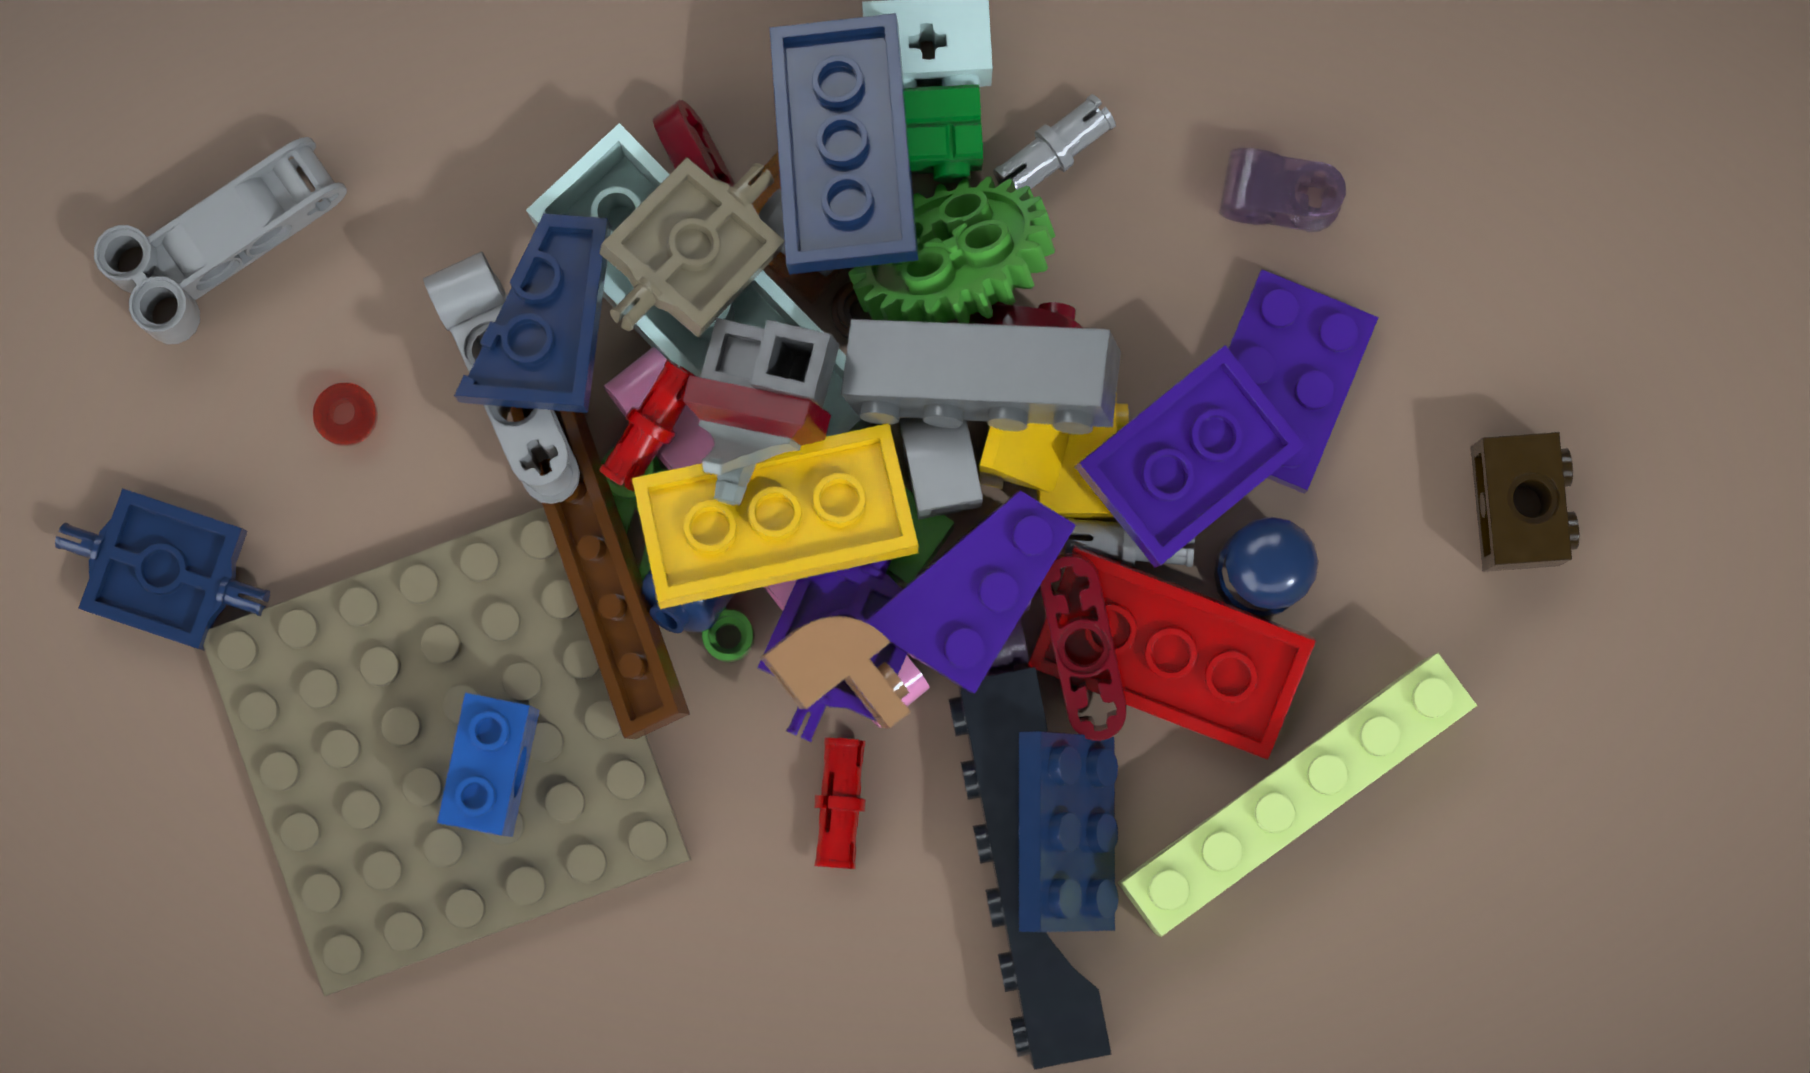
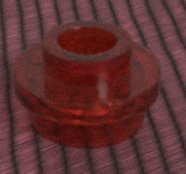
(362, 422)

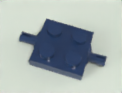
(162, 569)

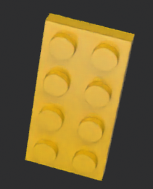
(799, 518)

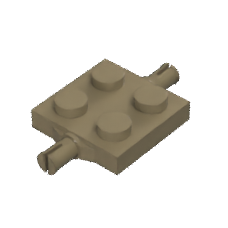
(692, 247)

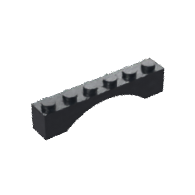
(1058, 1005)

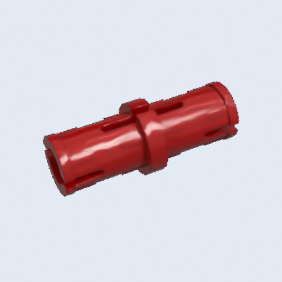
(648, 426)
(839, 803)

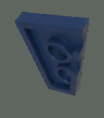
(549, 324)

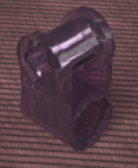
(1274, 190)

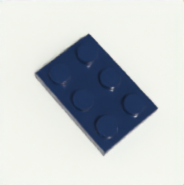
(1067, 833)

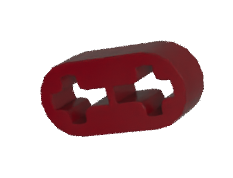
(687, 137)

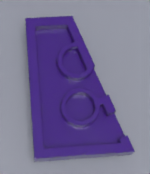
(976, 592)

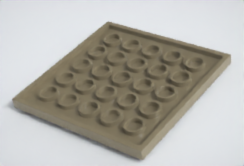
(351, 734)

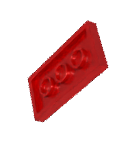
(1185, 655)

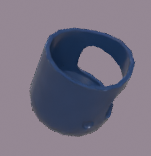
(1268, 565)

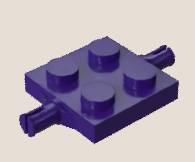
(840, 593)

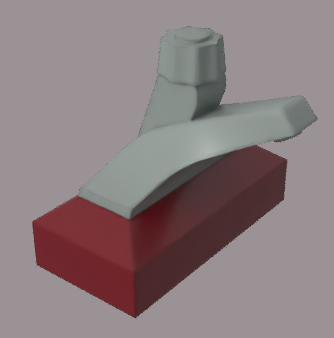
(749, 428)

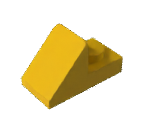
(1023, 457)

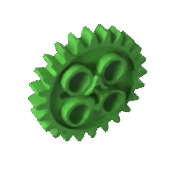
(970, 255)

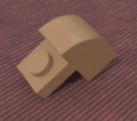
(835, 650)

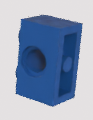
(488, 765)

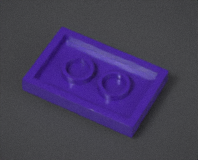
(1303, 359)
(1189, 456)

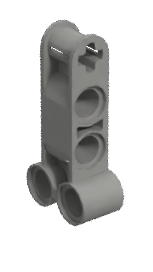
(218, 237)
(466, 302)

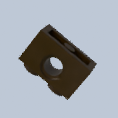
(1507, 536)

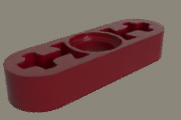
(1110, 690)

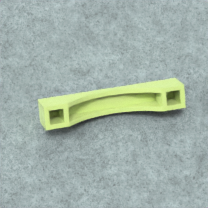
(1297, 794)

